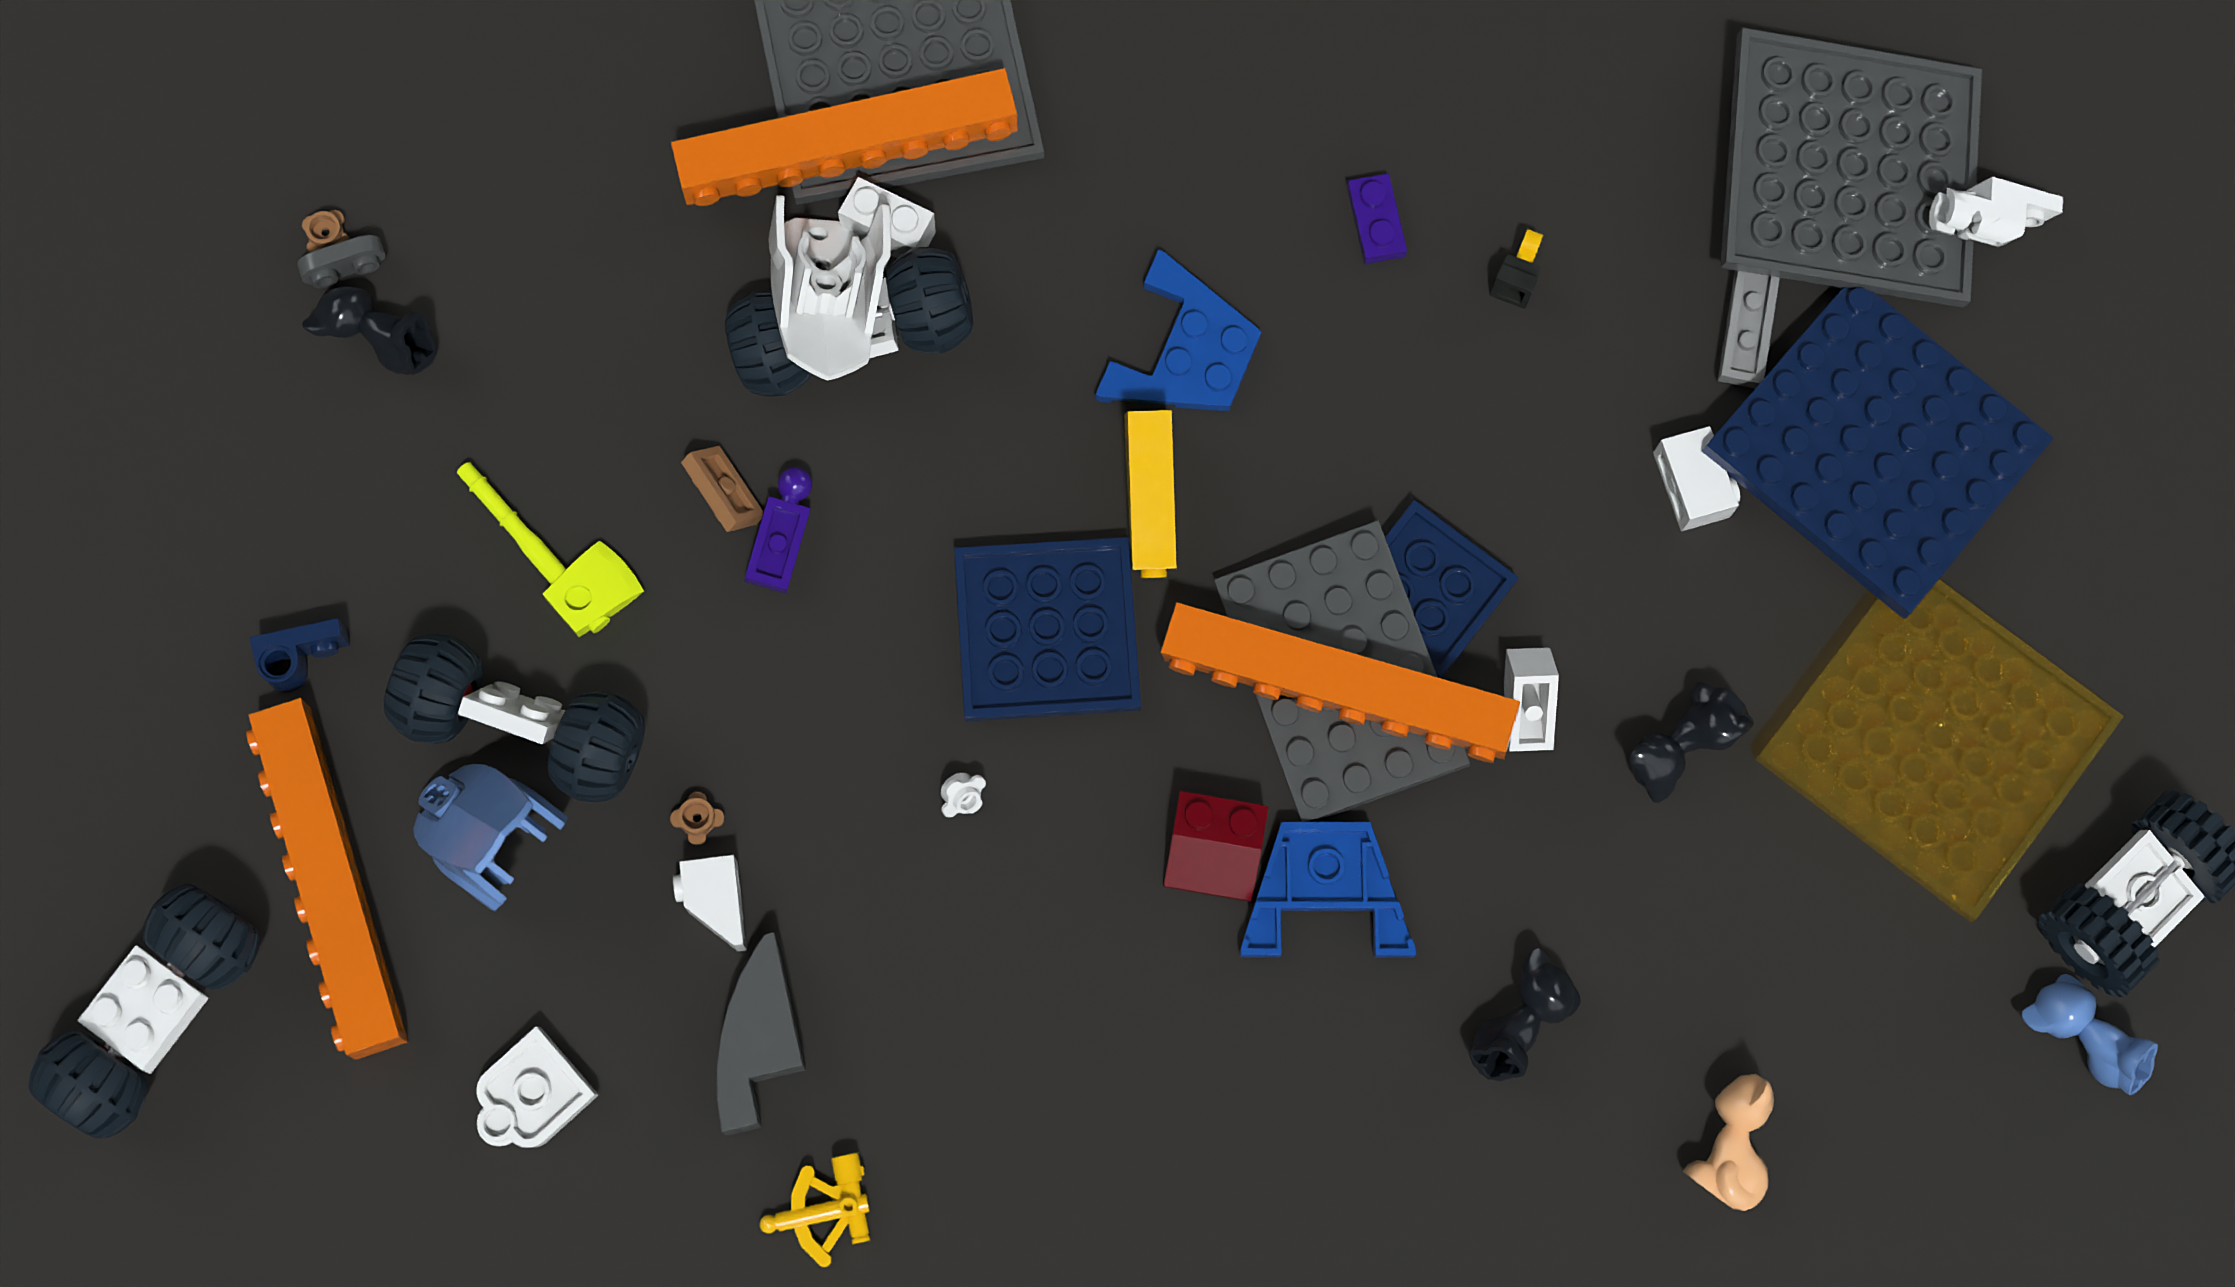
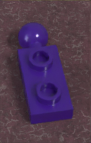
(780, 532)

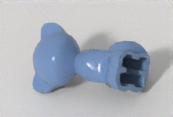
(2112, 1056)

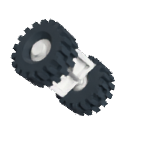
(2142, 893)

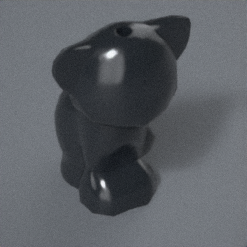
(400, 343)
(1710, 723)
(1503, 1042)

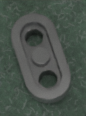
(327, 265)

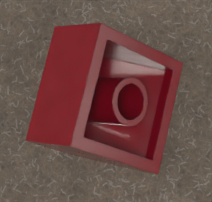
(1215, 846)

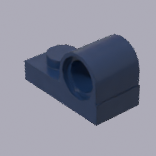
(318, 639)

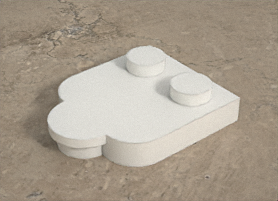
(530, 1094)

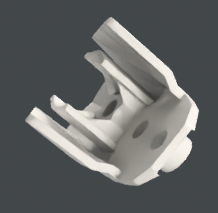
(831, 310)

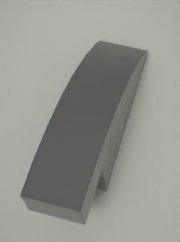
(756, 1038)

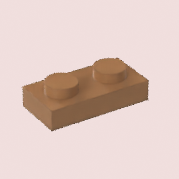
(722, 488)

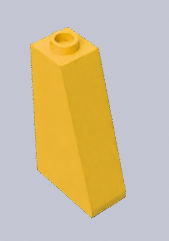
(1150, 491)

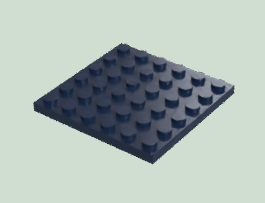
(1878, 447)

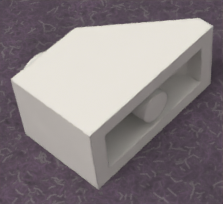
(1534, 682)
(713, 896)

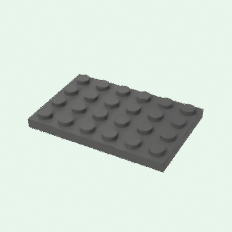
(1354, 601)

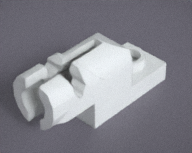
(1992, 211)

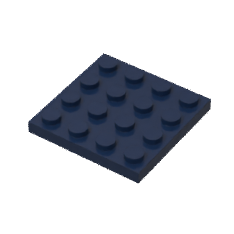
(1047, 629)

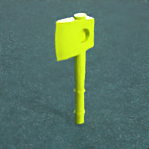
(584, 592)

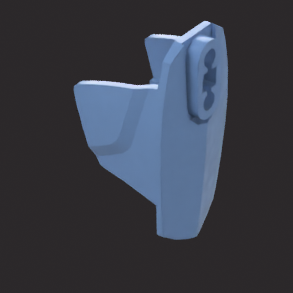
(469, 820)

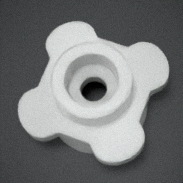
(962, 794)

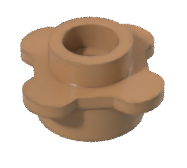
(321, 221)
(695, 805)

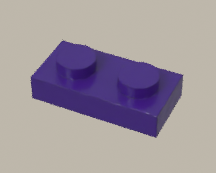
(1376, 218)

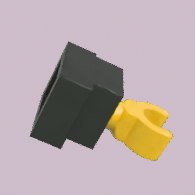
(1518, 274)

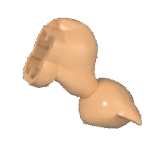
(1734, 1168)

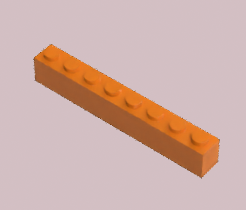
(845, 137)
(1341, 682)
(327, 880)

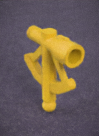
(848, 1206)

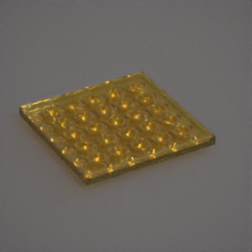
(1941, 743)

